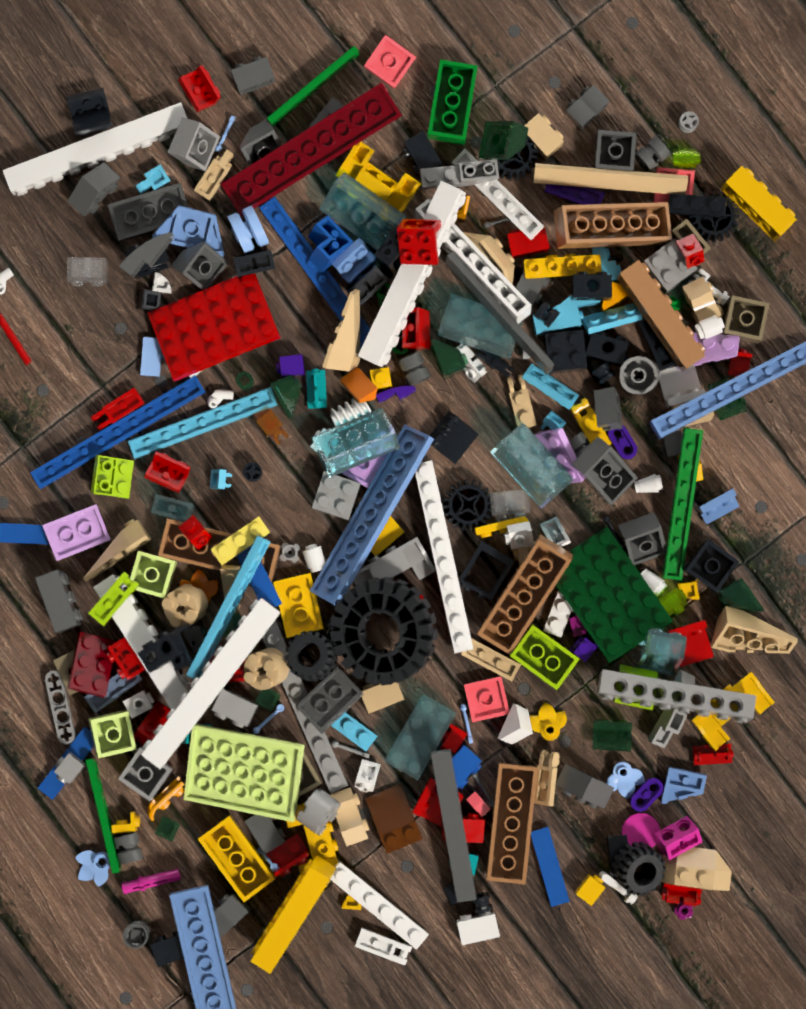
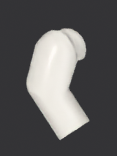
(4, 276)
(218, 395)

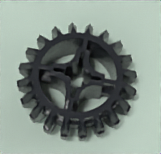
(519, 162)
(730, 216)
(480, 494)

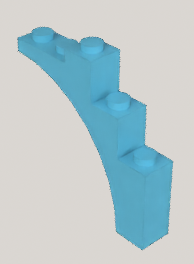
(569, 315)

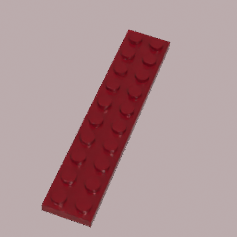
(312, 149)

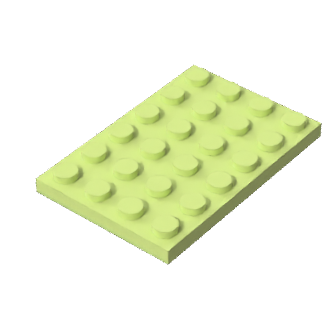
(244, 772)

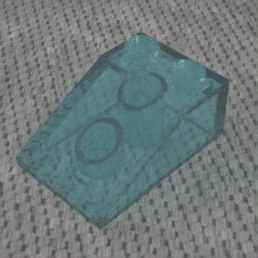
(662, 651)

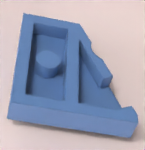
(682, 784)

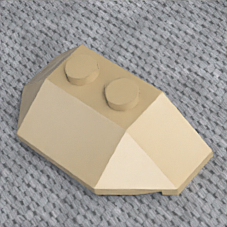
(492, 250)
(698, 869)

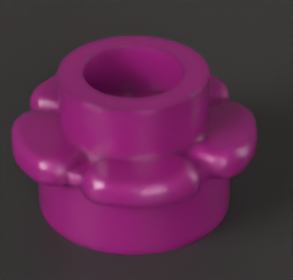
(683, 915)

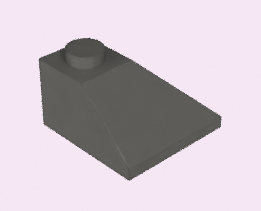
(259, 142)
(200, 265)

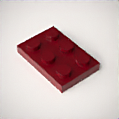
(90, 665)

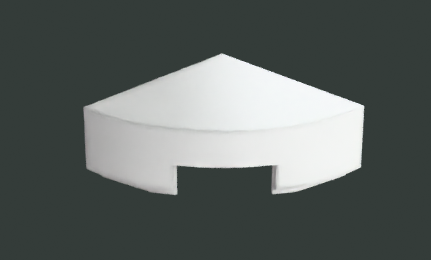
(161, 284)

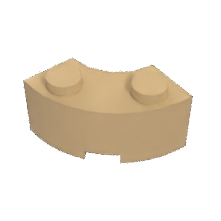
(701, 300)
(349, 817)

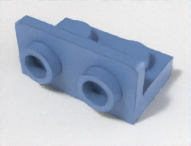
(354, 261)
(718, 506)

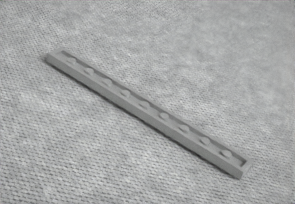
(318, 742)

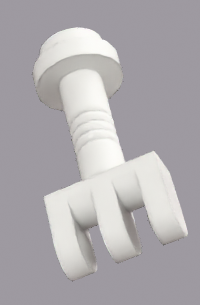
(722, 297)
(629, 898)

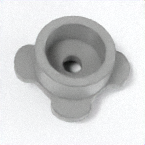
(292, 557)

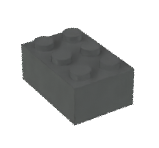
(604, 471)
(59, 601)

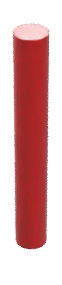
(15, 342)

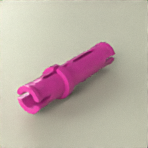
(143, 883)

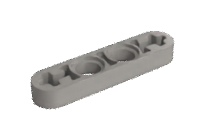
(57, 707)

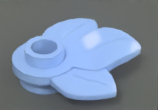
(625, 782)
(92, 868)

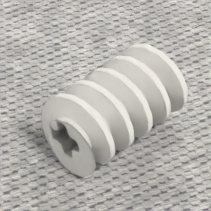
(349, 412)

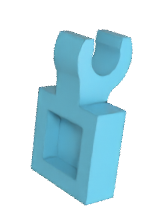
(155, 178)

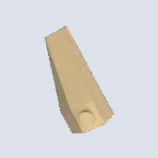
(346, 347)
(125, 543)
(743, 631)

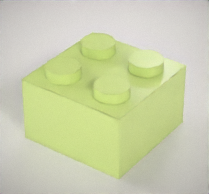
(153, 574)
(112, 733)

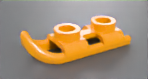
(162, 801)

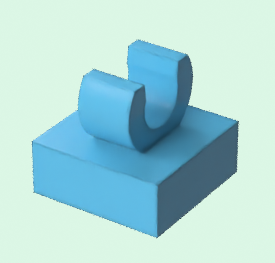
(553, 421)
(218, 479)

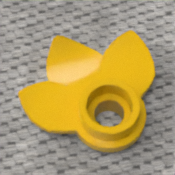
(548, 719)

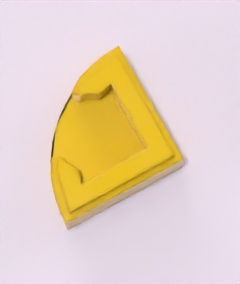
(690, 589)
(351, 903)

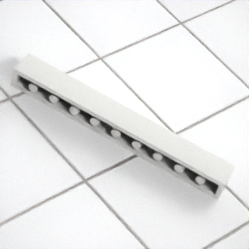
(94, 149)
(409, 282)
(443, 558)
(211, 683)

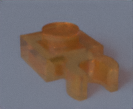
(270, 424)

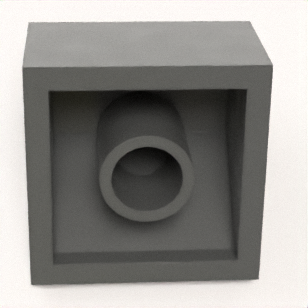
(643, 538)

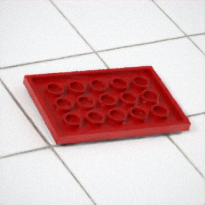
(213, 325)

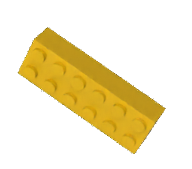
(292, 913)

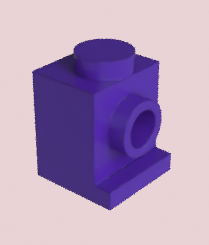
(583, 648)

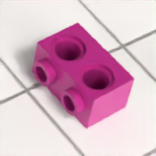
(678, 837)

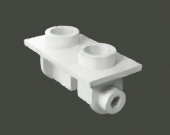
(474, 369)

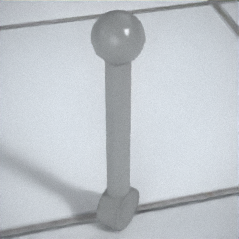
(335, 744)

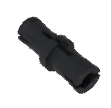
(495, 362)

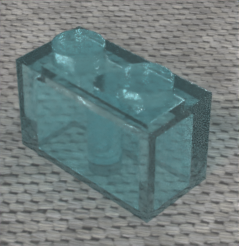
(172, 508)

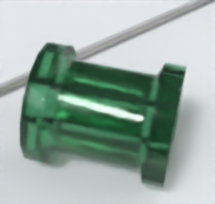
(240, 376)

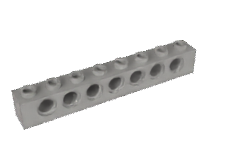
(745, 702)

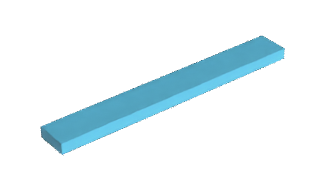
(202, 423)
(228, 607)

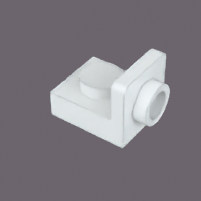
(367, 776)

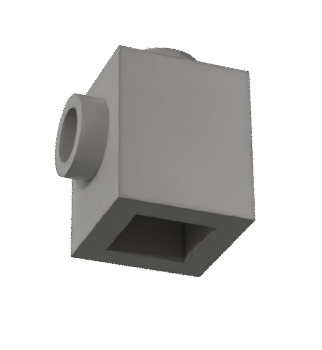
(68, 768)

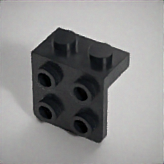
(89, 111)

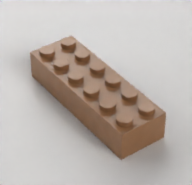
(612, 225)
(660, 315)
(179, 548)
(525, 594)
(511, 823)

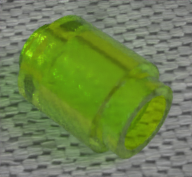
(686, 158)

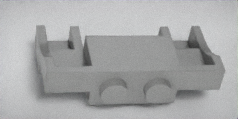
(397, 561)

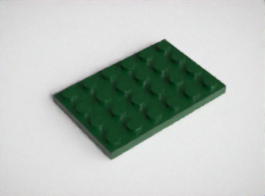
(610, 596)

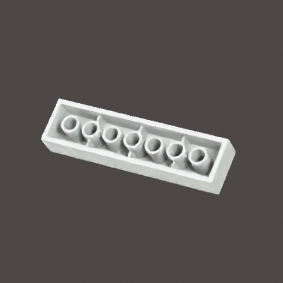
(138, 632)

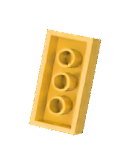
(758, 203)
(237, 858)

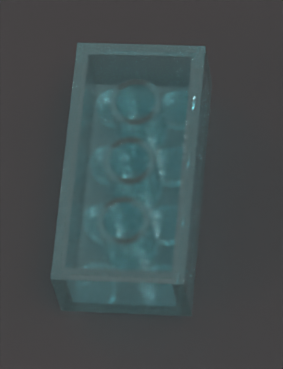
(361, 211)
(475, 326)
(532, 465)
(420, 736)

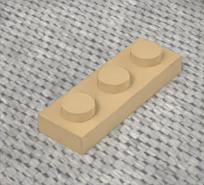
(492, 660)

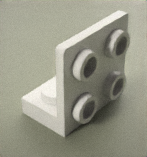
(680, 386)

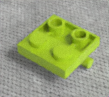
(112, 476)

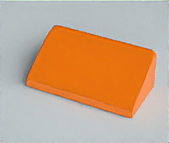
(359, 385)

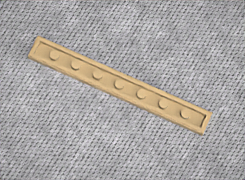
(610, 179)

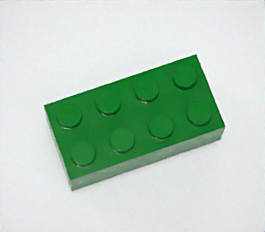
(452, 102)

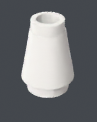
(649, 484)
(654, 582)

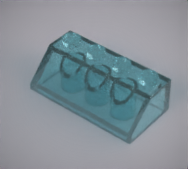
(356, 442)

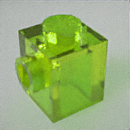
(674, 601)

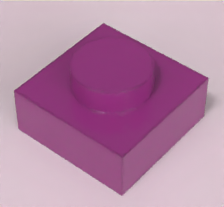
(577, 628)

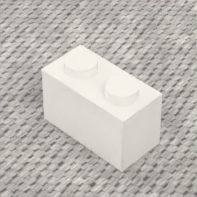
(477, 928)

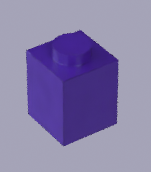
(291, 365)

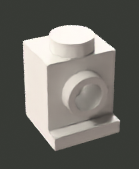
(519, 535)

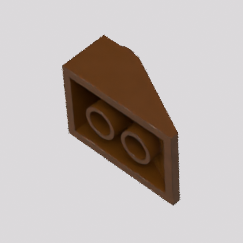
(393, 818)

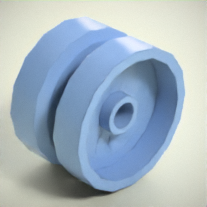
(247, 230)

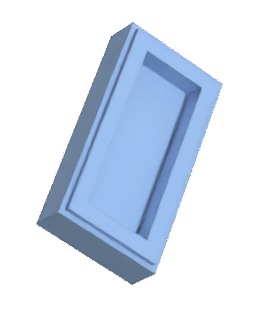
(151, 357)

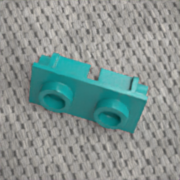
(316, 389)

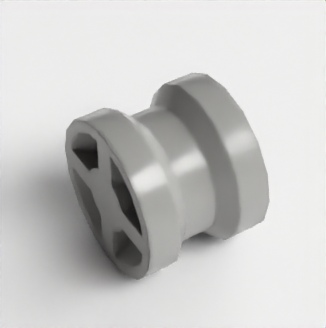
(690, 119)

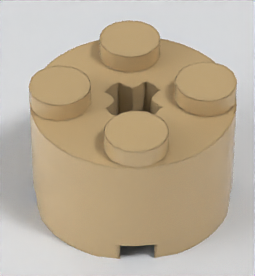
(185, 605)
(265, 668)

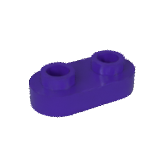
(624, 440)
(646, 794)

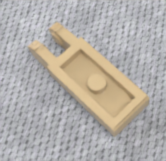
(521, 403)
(546, 778)

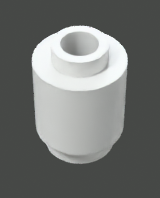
(709, 327)
(314, 557)

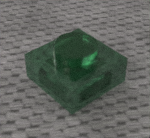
(268, 699)
(167, 828)

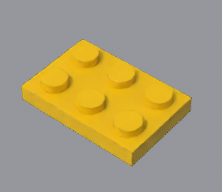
(299, 605)

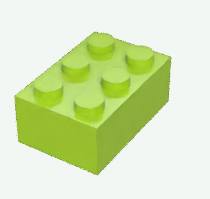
(544, 657)

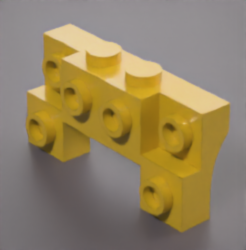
(360, 169)
(711, 726)
(319, 845)

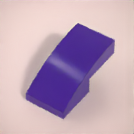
(401, 392)

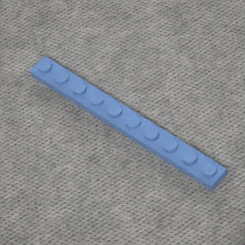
(729, 391)

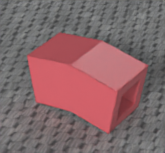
(478, 804)

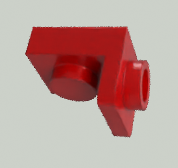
(739, 364)

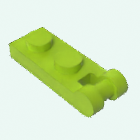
(113, 599)

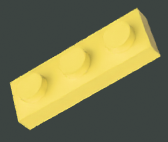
(240, 540)

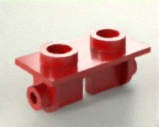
(705, 755)
(673, 894)

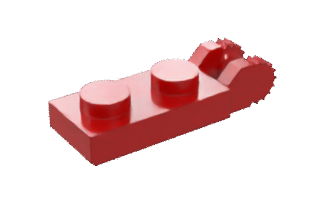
(119, 408)

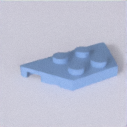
(191, 228)

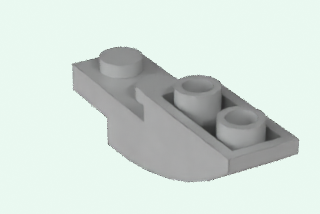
(460, 175)
(671, 720)

